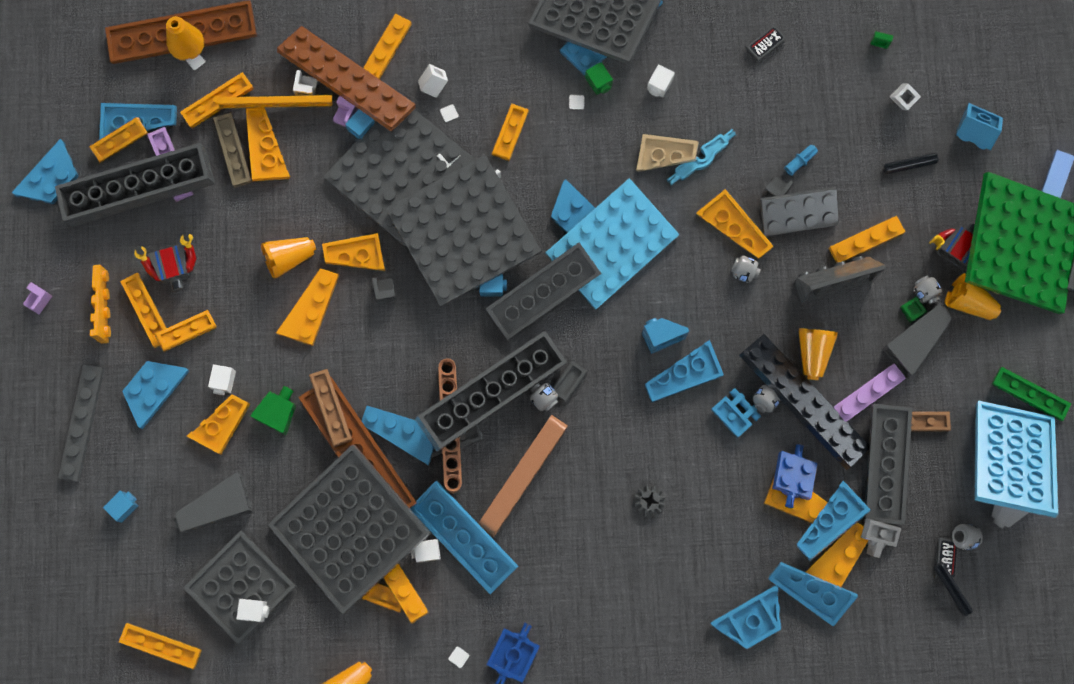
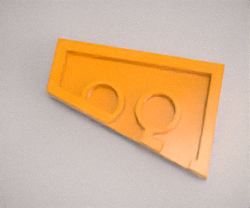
(355, 252)
(220, 426)

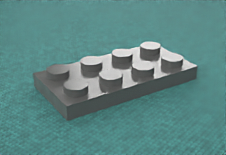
(799, 211)

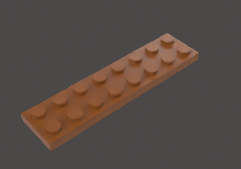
(149, 39)
(346, 78)
(360, 438)

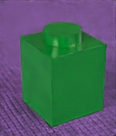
(599, 78)

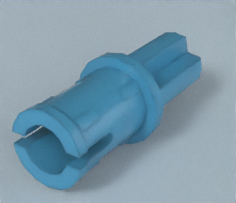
(801, 159)

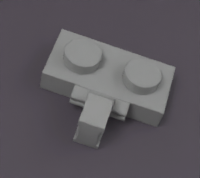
(879, 536)

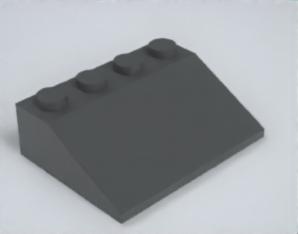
(838, 278)

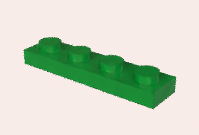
(1031, 394)

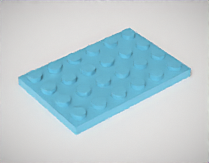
(619, 239)
(1015, 459)

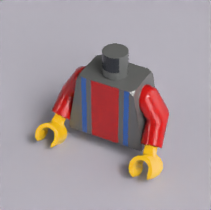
(955, 245)
(170, 264)

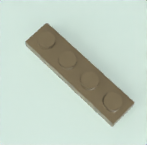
(232, 150)

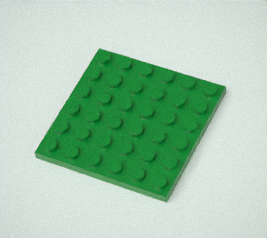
(1022, 243)

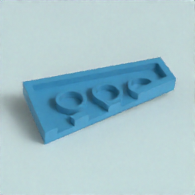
(151, 116)
(687, 373)
(399, 431)
(834, 520)
(816, 594)

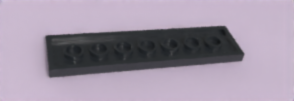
(805, 401)

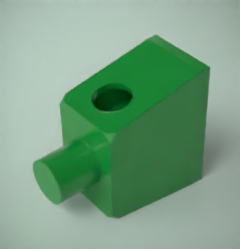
(276, 410)

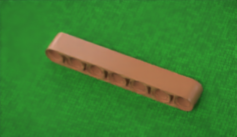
(448, 474)
(522, 475)

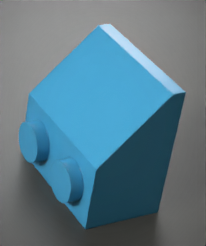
(979, 127)
(662, 334)

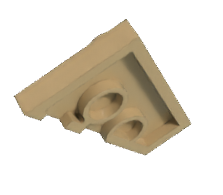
(665, 151)

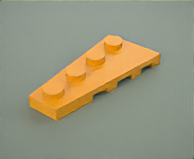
(263, 147)
(733, 222)
(99, 302)
(308, 313)
(802, 508)
(840, 557)

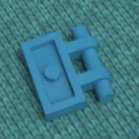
(731, 415)

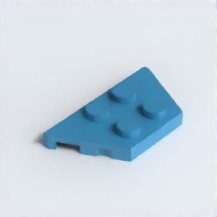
(51, 171)
(570, 207)
(151, 389)
(752, 620)

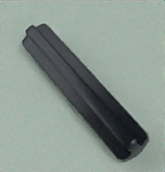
(911, 163)
(953, 589)

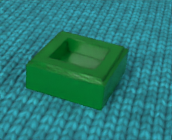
(881, 40)
(913, 309)

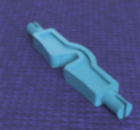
(709, 151)

